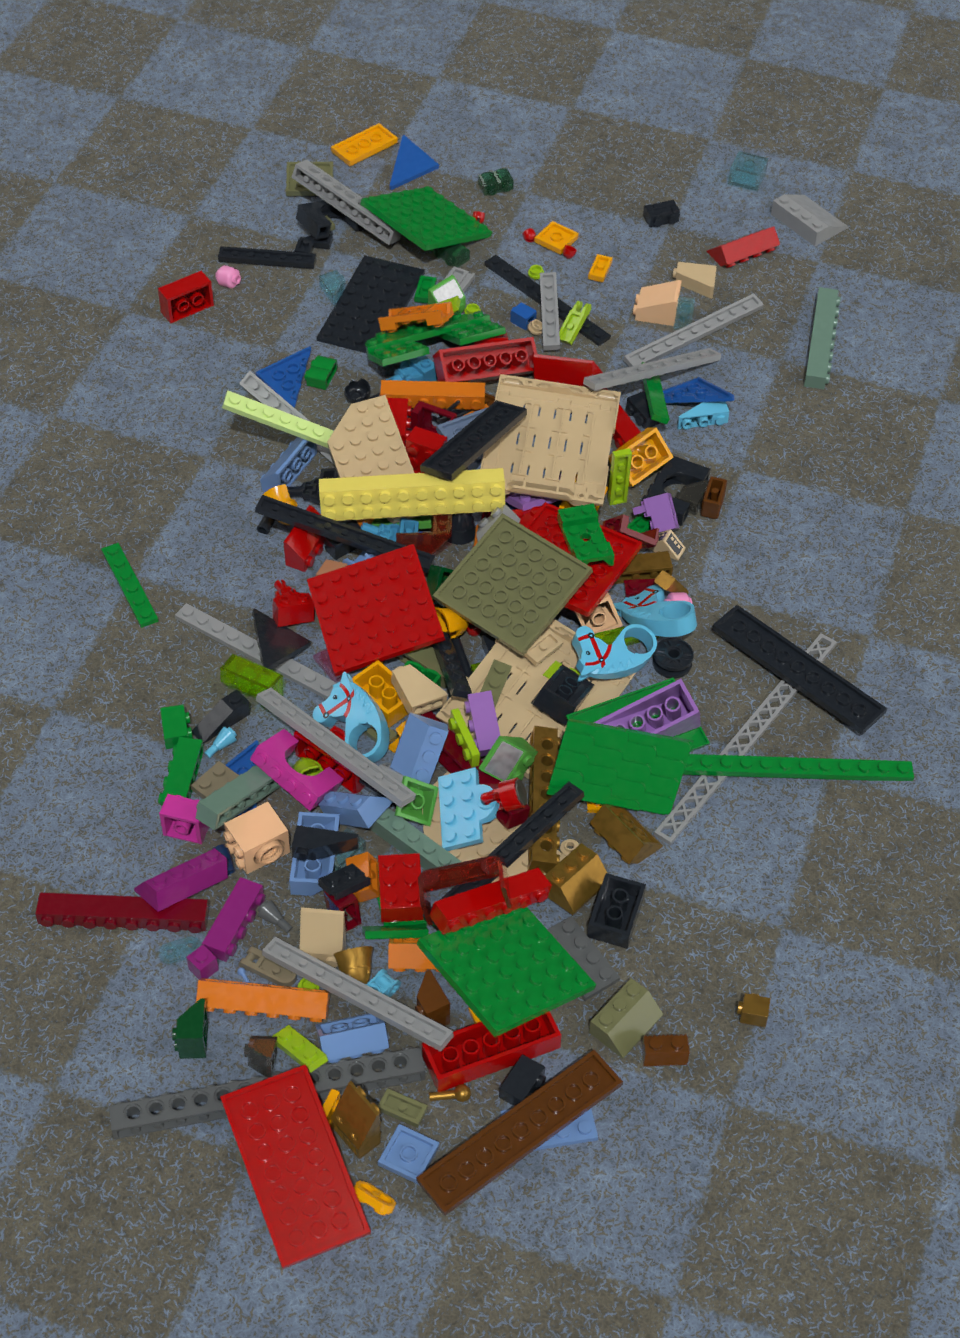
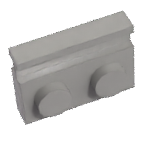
(462, 276)

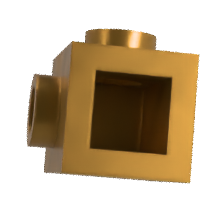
(754, 1010)

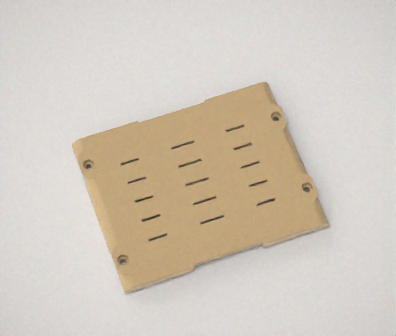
(595, 435)
(518, 708)

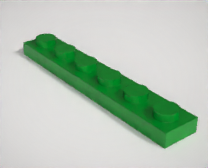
(129, 585)

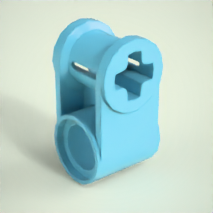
(384, 983)

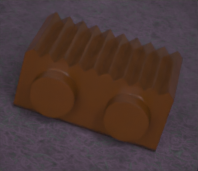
(713, 497)
(665, 1050)

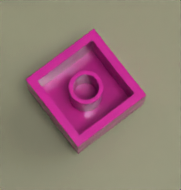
(179, 819)

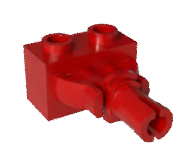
(291, 606)

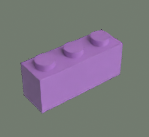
(482, 720)

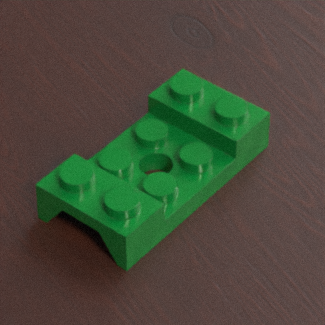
(580, 524)

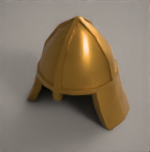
(356, 962)

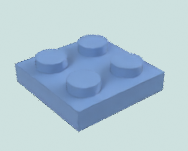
(408, 1153)

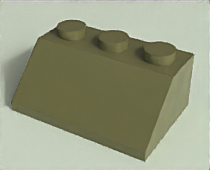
(625, 1018)

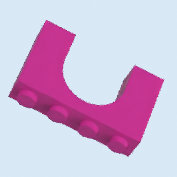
(306, 789)

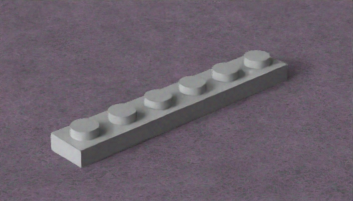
(549, 309)

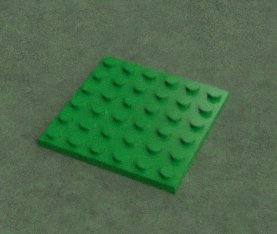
(426, 218)
(507, 969)

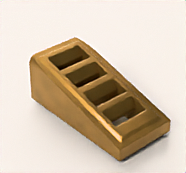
(669, 583)

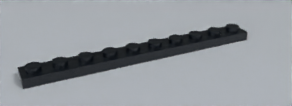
(532, 290)
(333, 529)
(528, 833)

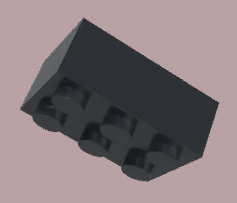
(616, 910)

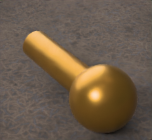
(461, 1093)

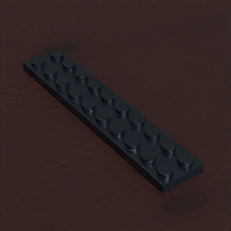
(799, 669)

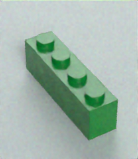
(183, 768)

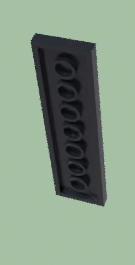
(473, 440)

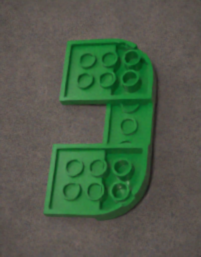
(401, 344)

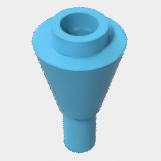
(224, 739)

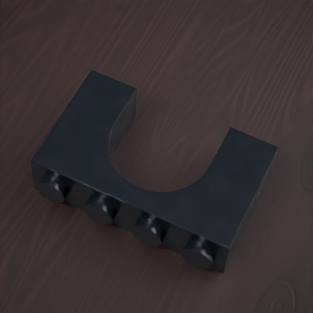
(313, 218)
(678, 472)

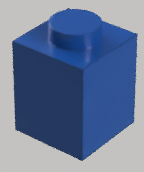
(522, 315)

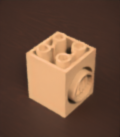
(256, 838)

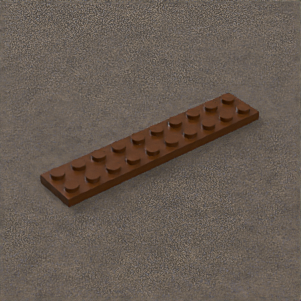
(518, 1132)

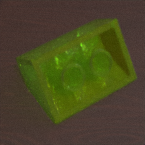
(249, 676)

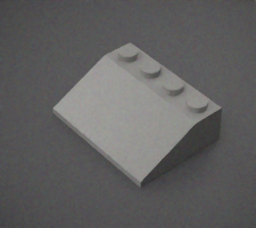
(806, 218)

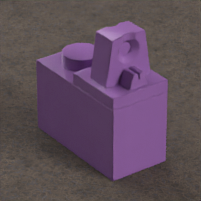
(661, 511)

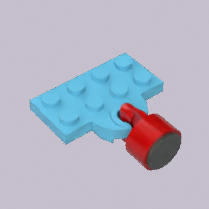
(469, 805)

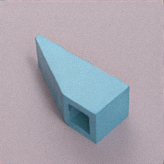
(704, 414)

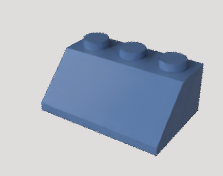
(419, 747)
(354, 808)
(352, 1037)

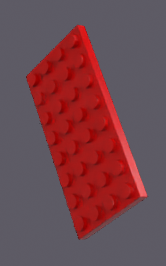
(294, 1166)

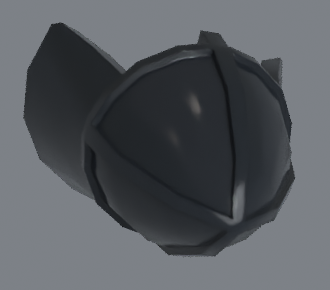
(462, 529)

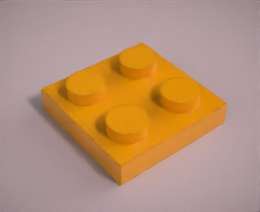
(556, 237)

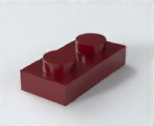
(636, 586)

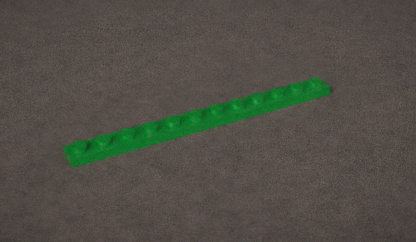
(799, 768)

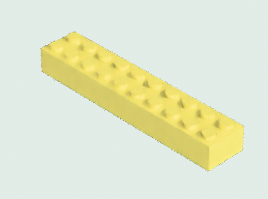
(411, 495)

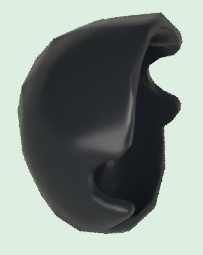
(357, 389)

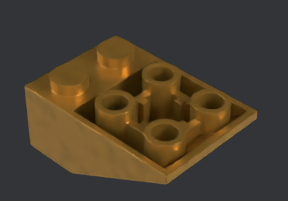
(357, 1121)

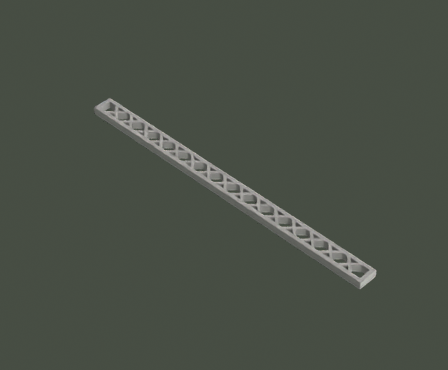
(734, 745)

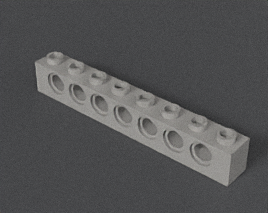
(343, 200)

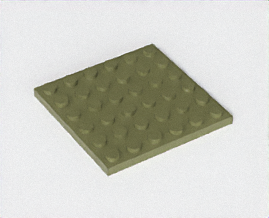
(512, 584)

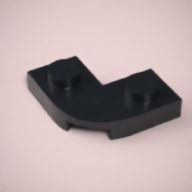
(309, 242)

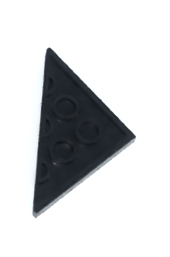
(276, 642)

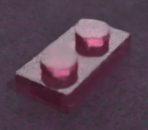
(323, 660)

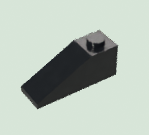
(224, 714)
(320, 843)

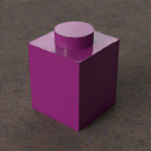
(202, 963)

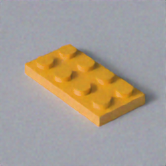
(364, 144)

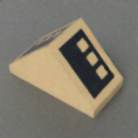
(669, 542)

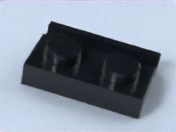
(344, 881)

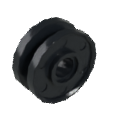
(673, 658)

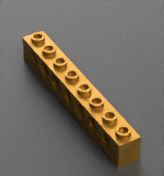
(547, 743)

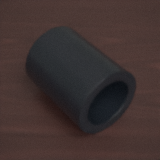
(265, 525)

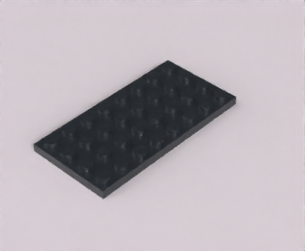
(369, 295)

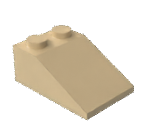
(322, 933)

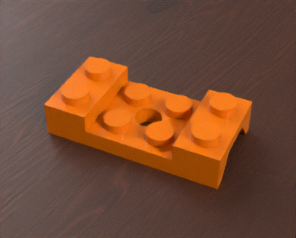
(433, 314)

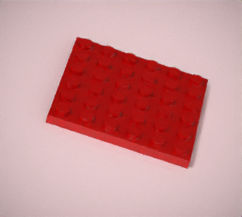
(603, 576)
(375, 610)

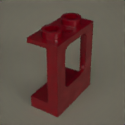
(422, 416)
(620, 525)

